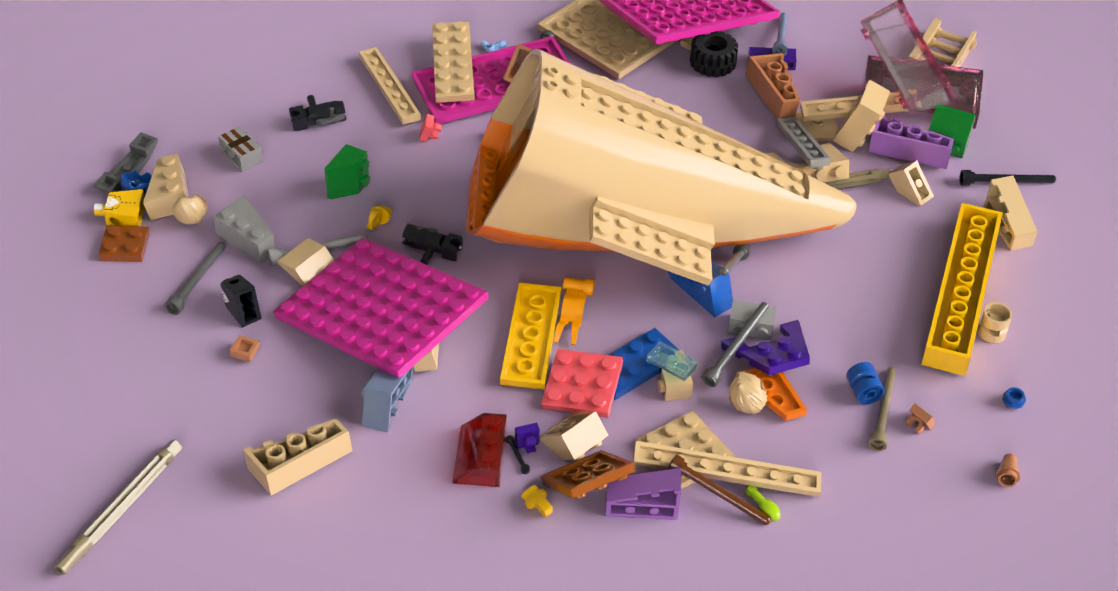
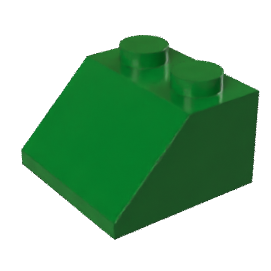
(953, 124)
(347, 172)

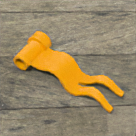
(573, 305)

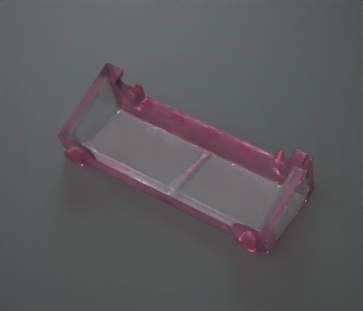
(908, 59)

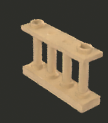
(935, 31)

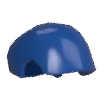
(134, 181)

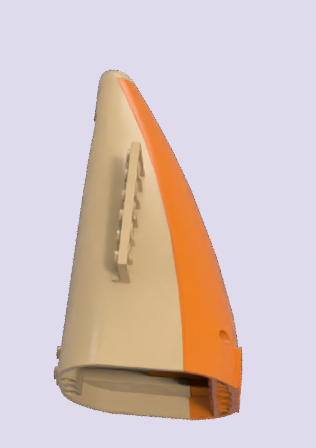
(625, 173)

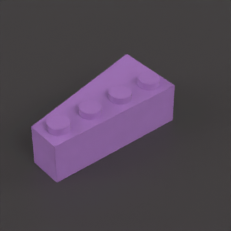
(910, 143)

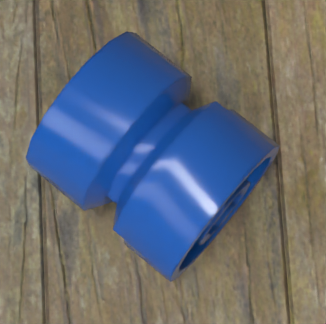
(865, 383)

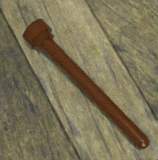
(679, 462)

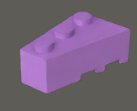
(645, 495)

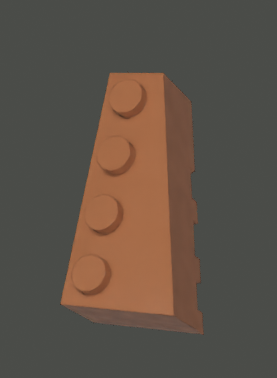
(773, 84)

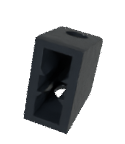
(240, 292)

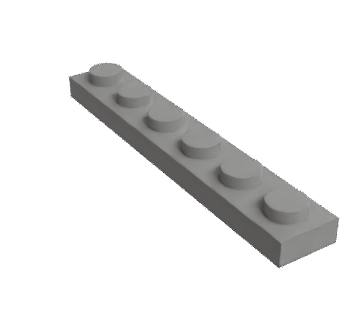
(803, 142)

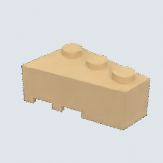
(1016, 222)

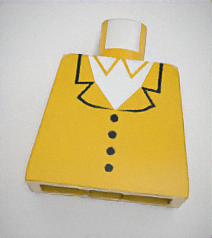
(122, 208)

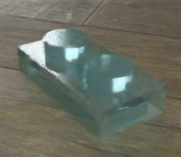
(672, 361)

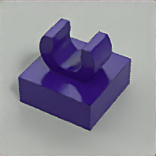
(527, 437)

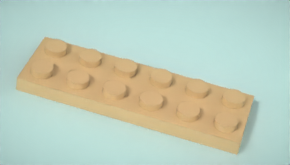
(452, 62)

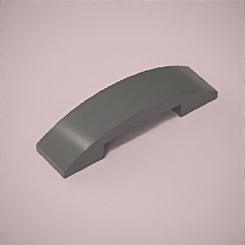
(136, 159)

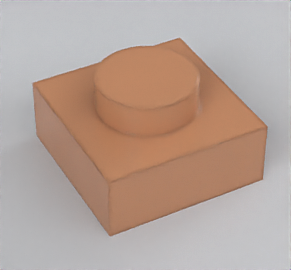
(244, 348)

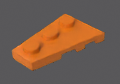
(781, 395)

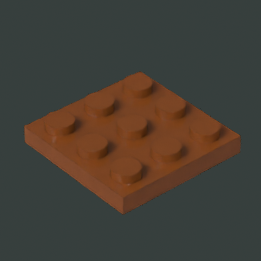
(588, 474)

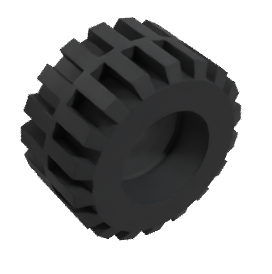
(714, 54)

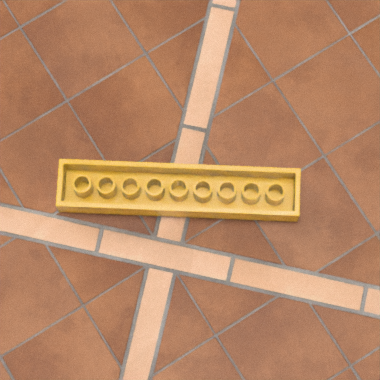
(962, 290)

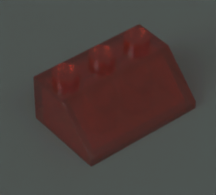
(481, 451)

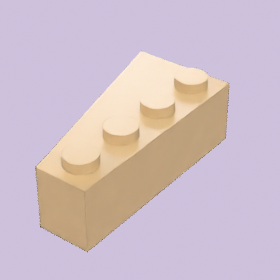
(298, 455)

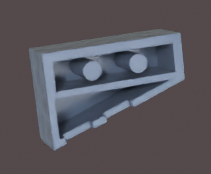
(381, 398)

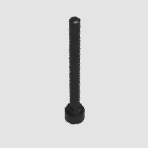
(967, 178)

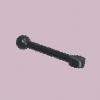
(525, 468)

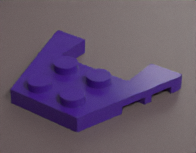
(776, 355)

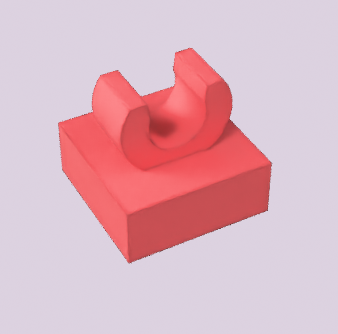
(429, 129)

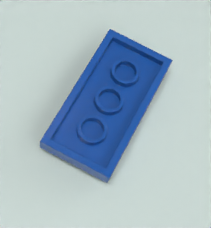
(635, 366)

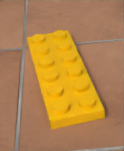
(531, 336)

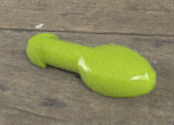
(766, 506)

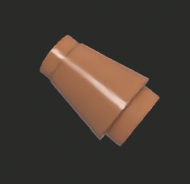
(1008, 471)

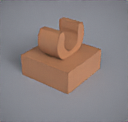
(922, 417)

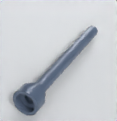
(781, 46)

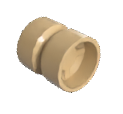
(995, 322)

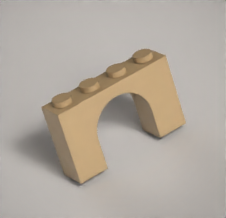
(835, 171)

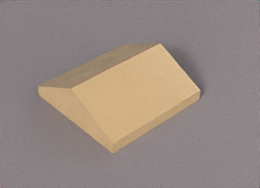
(306, 261)

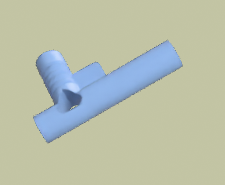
(493, 47)

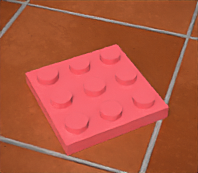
(582, 382)

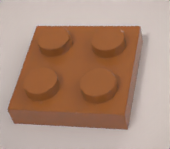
(124, 243)

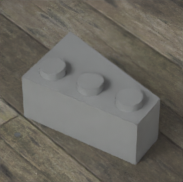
(244, 229)

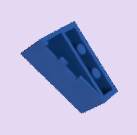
(713, 298)

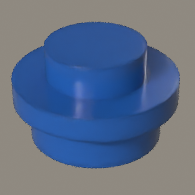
(1014, 398)

